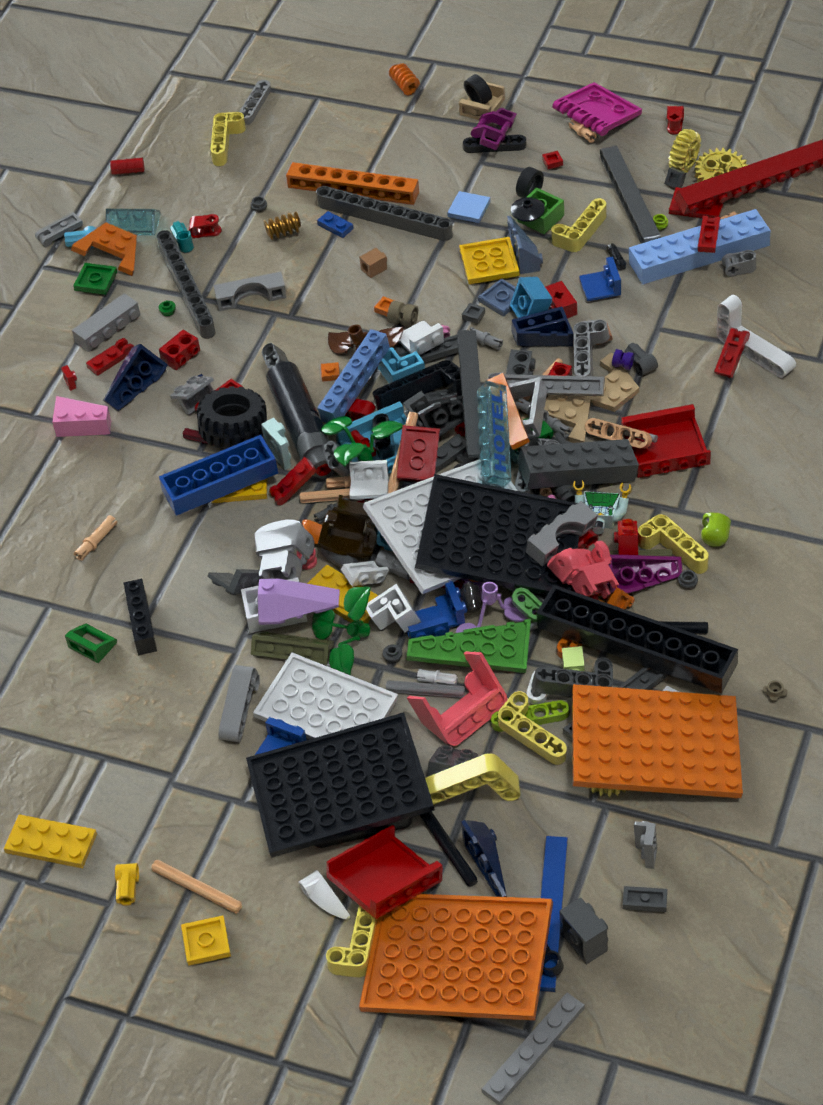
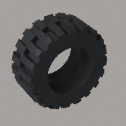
(230, 416)

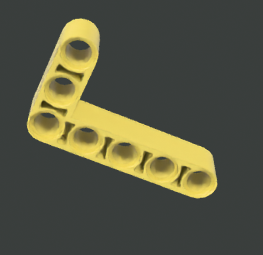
(473, 774)

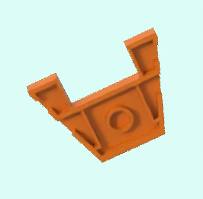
(113, 241)

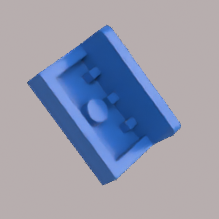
(451, 605)

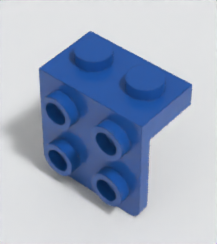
(431, 623)
(280, 735)

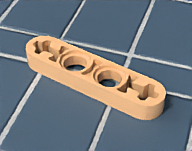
(618, 432)

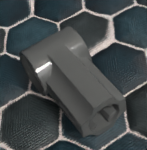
(642, 361)

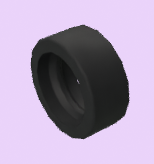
(477, 89)
(529, 180)

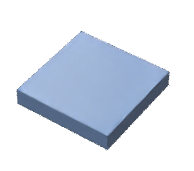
(469, 207)

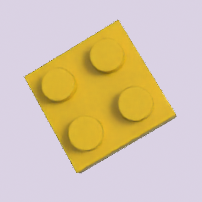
(205, 940)

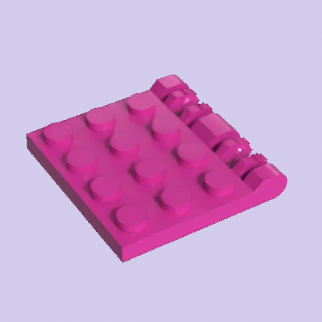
(597, 108)

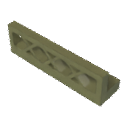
(282, 645)

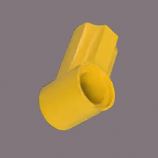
(126, 878)

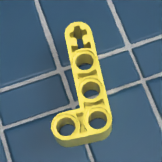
(223, 126)
(576, 237)
(664, 531)
(534, 731)
(356, 952)

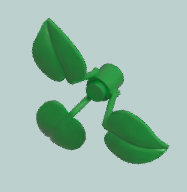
(347, 452)
(354, 603)

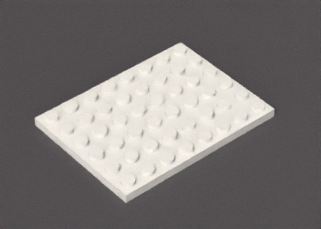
(402, 517)

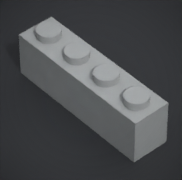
(106, 322)

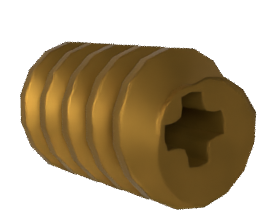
(281, 226)

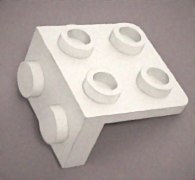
(422, 337)
(368, 479)

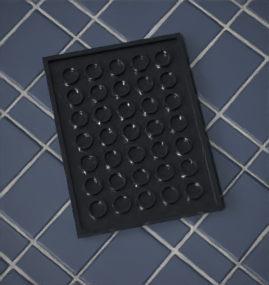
(484, 533)
(339, 784)

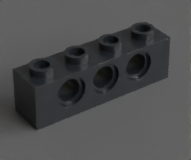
(140, 617)

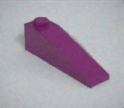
(640, 571)

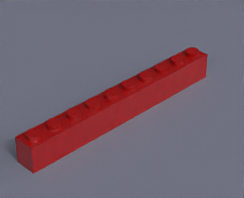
(750, 178)

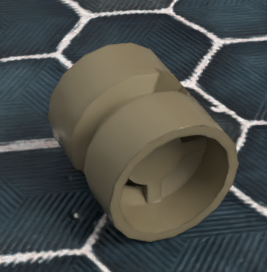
(402, 313)

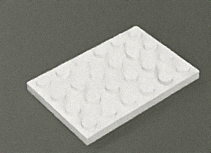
(322, 698)

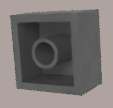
(584, 930)

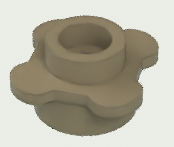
(775, 686)

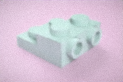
(278, 444)

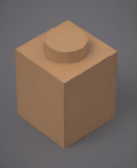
(373, 262)

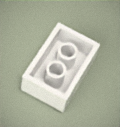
(250, 601)

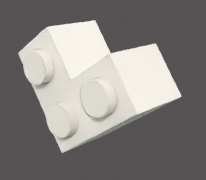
(392, 607)

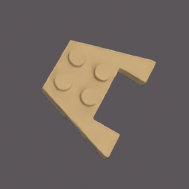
(618, 387)
(571, 411)

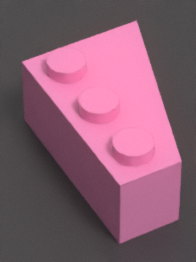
(80, 418)

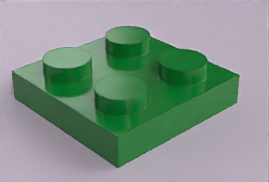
(95, 278)

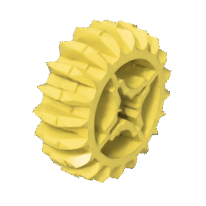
(685, 150)

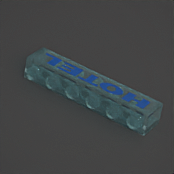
(494, 434)

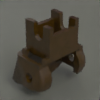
(347, 533)

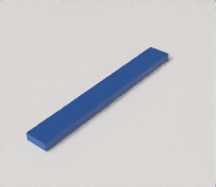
(553, 889)

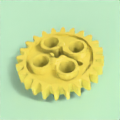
(717, 163)

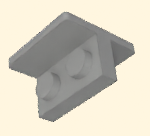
(192, 392)

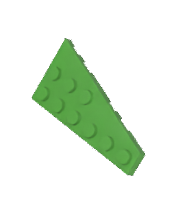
(502, 646)

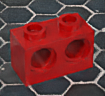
(179, 349)

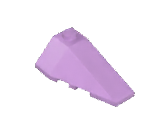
(288, 599)

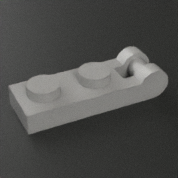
(58, 228)

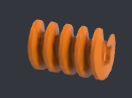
(404, 78)

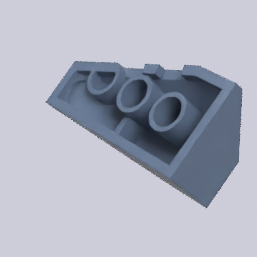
(524, 249)

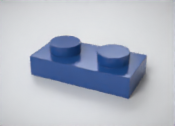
(335, 224)

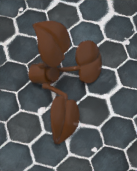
(343, 341)

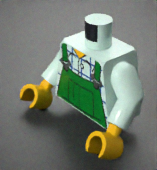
(608, 506)

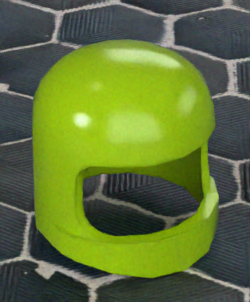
(717, 530)

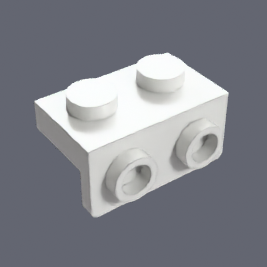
(364, 573)

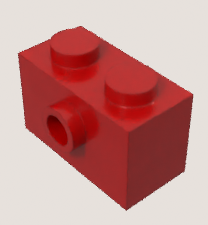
(627, 537)

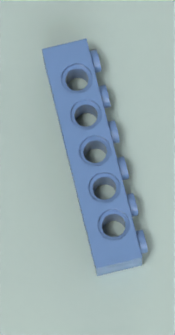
(354, 376)

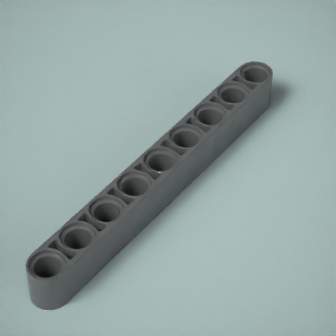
(629, 194)
(384, 213)
(186, 284)

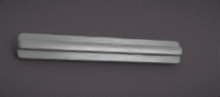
(425, 689)

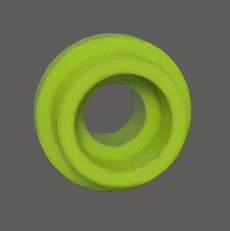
(660, 221)

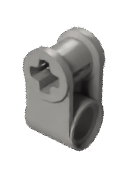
(741, 262)

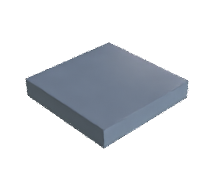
(498, 297)

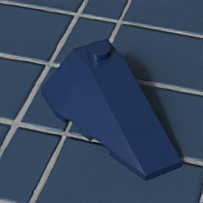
(136, 374)
(482, 848)

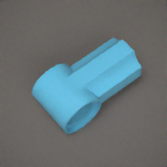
(72, 237)

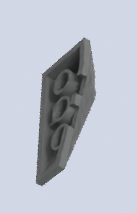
(443, 414)

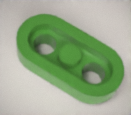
(528, 605)

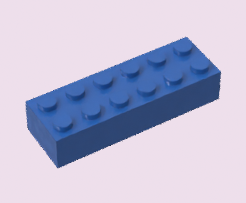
(218, 475)

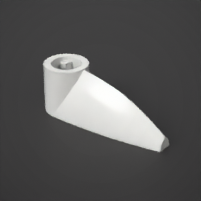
(319, 891)

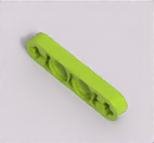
(532, 709)

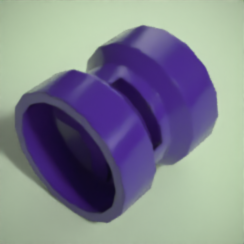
(623, 359)

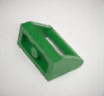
(87, 648)

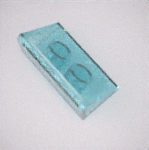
(134, 220)

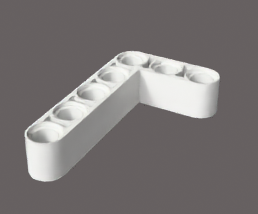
(756, 348)

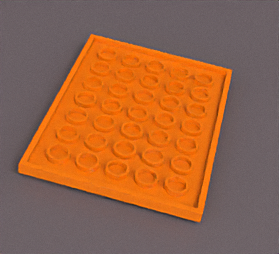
(655, 741)
(459, 957)

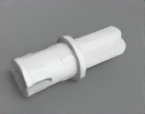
(436, 677)

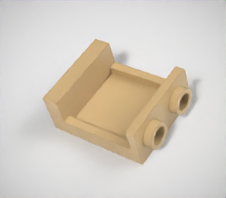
(475, 110)

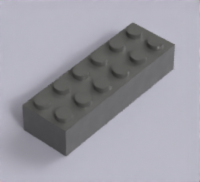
(587, 461)

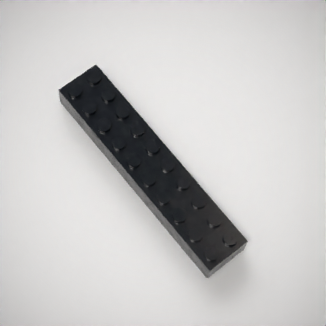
(637, 638)

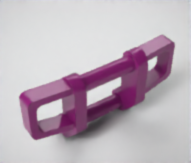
(501, 117)

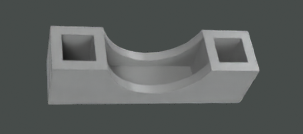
(230, 293)
(575, 520)

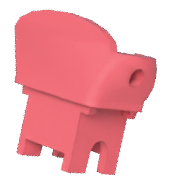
(585, 569)

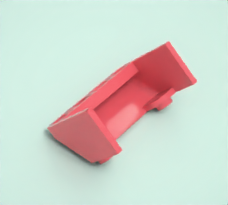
(471, 711)

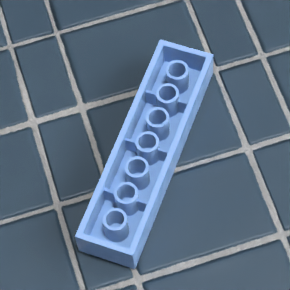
(680, 250)

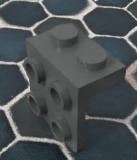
(234, 583)
(447, 757)

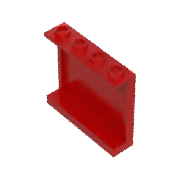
(678, 441)
(382, 873)

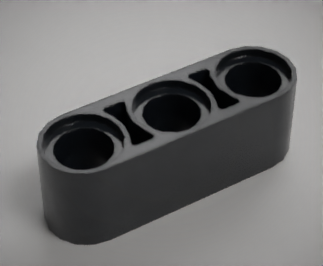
(384, 446)

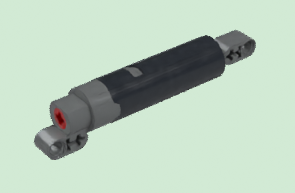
(300, 414)

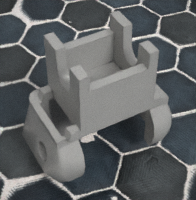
(276, 547)

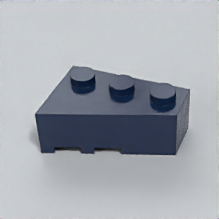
(543, 329)

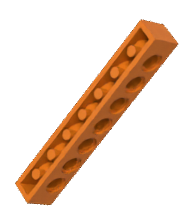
(366, 184)

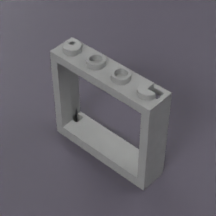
(539, 391)

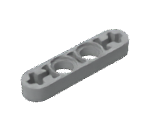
(257, 102)

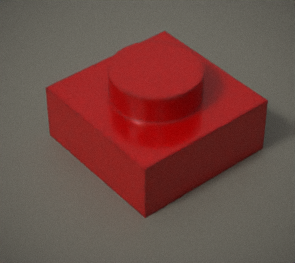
(552, 160)
(69, 377)

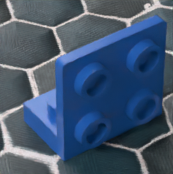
(603, 283)

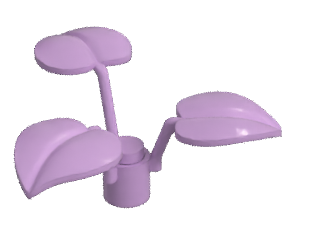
(489, 596)

